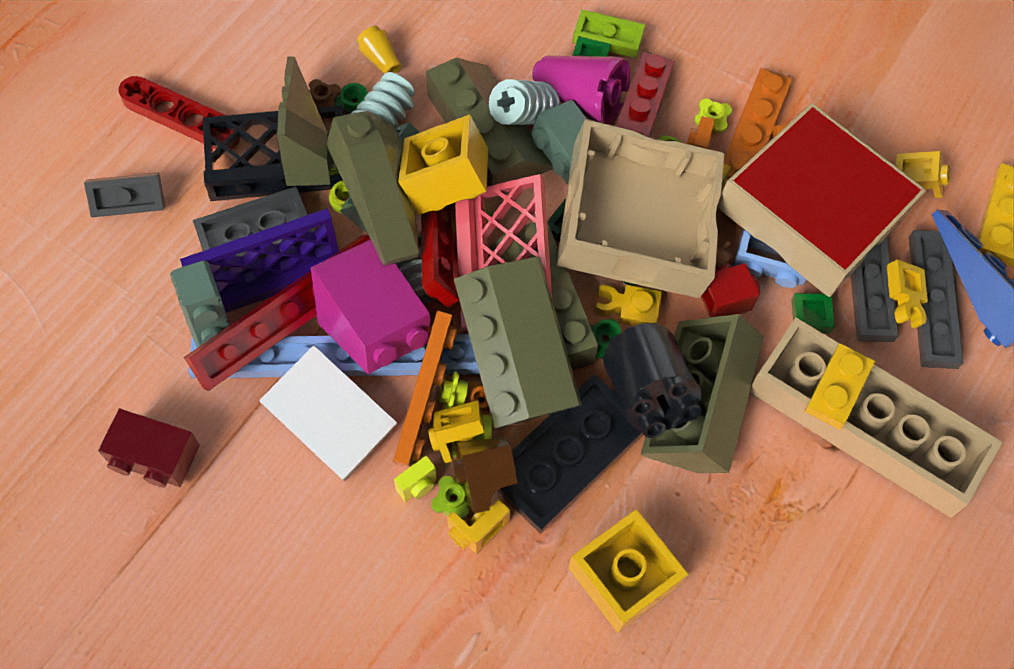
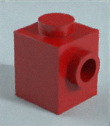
(731, 291)

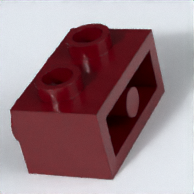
(148, 448)

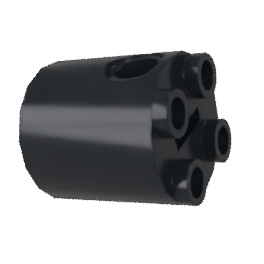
(652, 379)

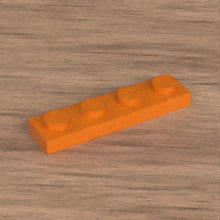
(757, 119)
(421, 406)

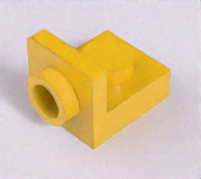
(926, 170)
(455, 424)
(483, 528)

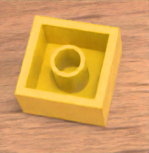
(444, 165)
(627, 570)

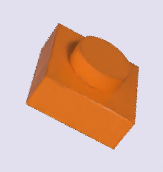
(701, 136)

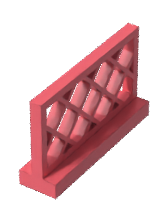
(473, 230)

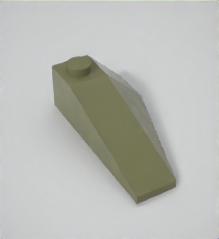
(302, 133)
(369, 162)

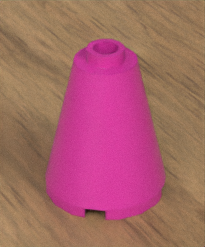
(589, 81)

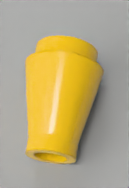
(378, 49)

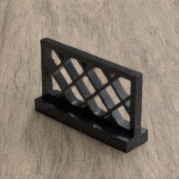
(243, 178)

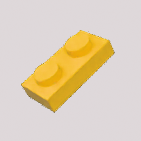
(839, 386)

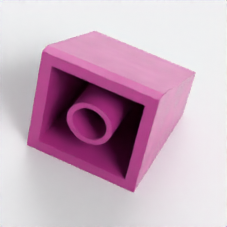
(369, 307)

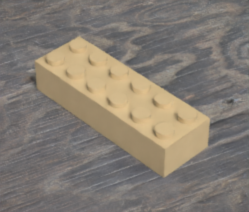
(889, 426)

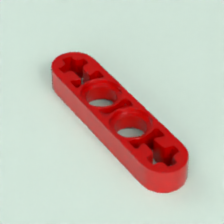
(176, 116)

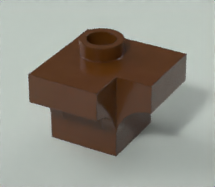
(483, 469)

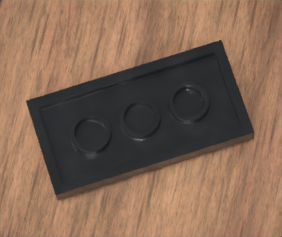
(568, 454)

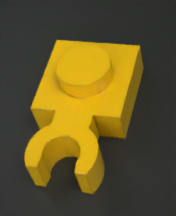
(908, 287)
(635, 306)

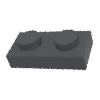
(124, 194)

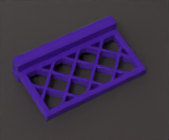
(260, 279)

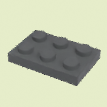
(250, 219)

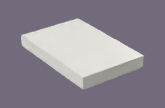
(328, 412)

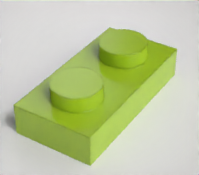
(622, 34)

